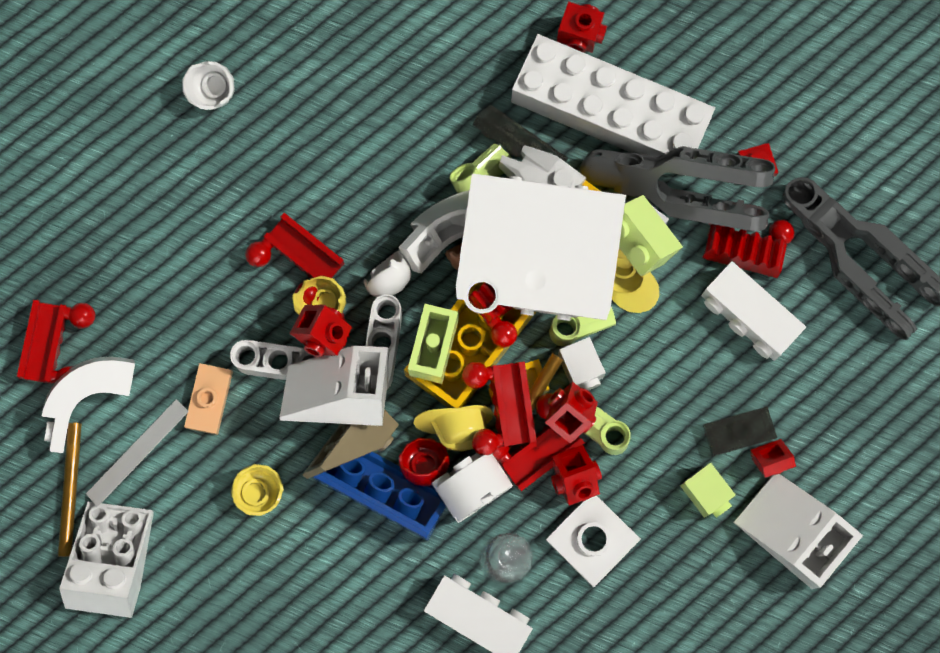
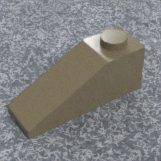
(350, 443)

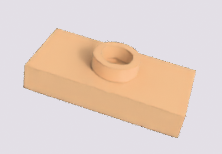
(208, 399)

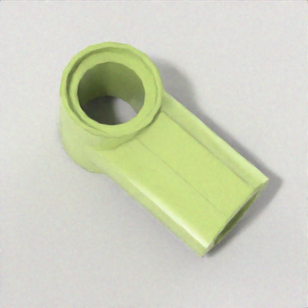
(485, 164)
(581, 328)
(605, 424)

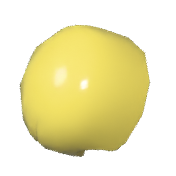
(329, 294)
(257, 490)

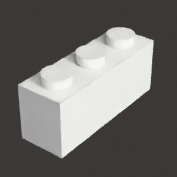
(752, 312)
(478, 616)

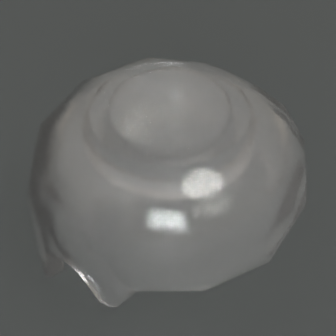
(505, 558)

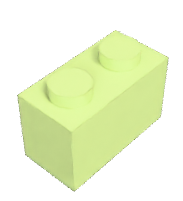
(646, 237)
(433, 343)

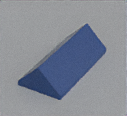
(386, 491)

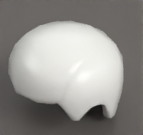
(208, 85)
(389, 276)

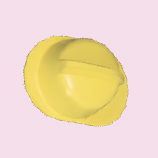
(631, 290)
(455, 425)

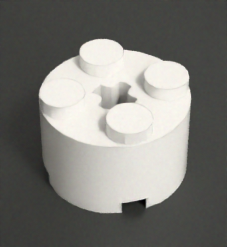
(472, 485)

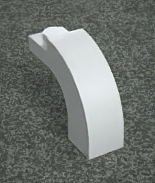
(435, 231)
(84, 379)

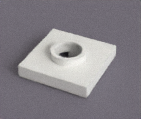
(590, 564)

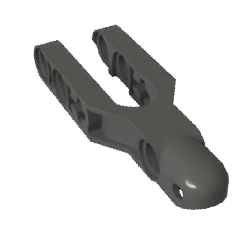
(639, 176)
(834, 226)

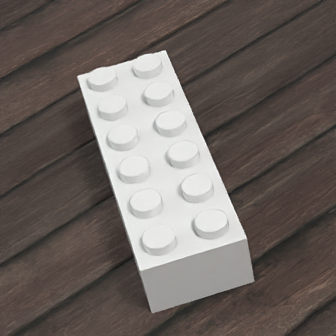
(608, 101)

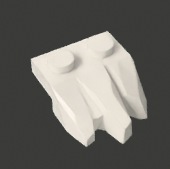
(541, 168)

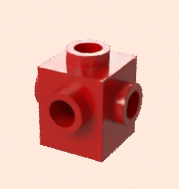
(581, 27)
(321, 330)
(571, 411)
(575, 475)

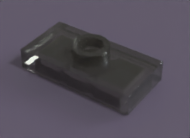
(739, 431)

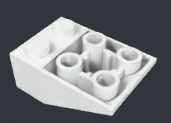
(338, 388)
(798, 530)
(107, 560)

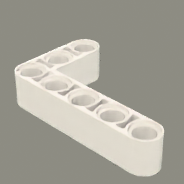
(267, 352)

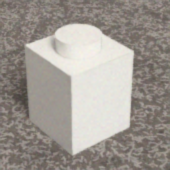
(582, 364)

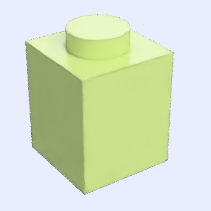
(708, 491)

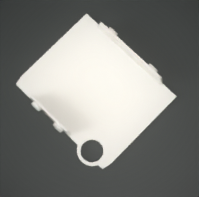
(541, 246)

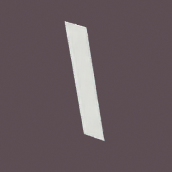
(137, 452)

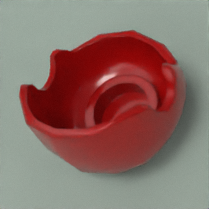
(423, 461)

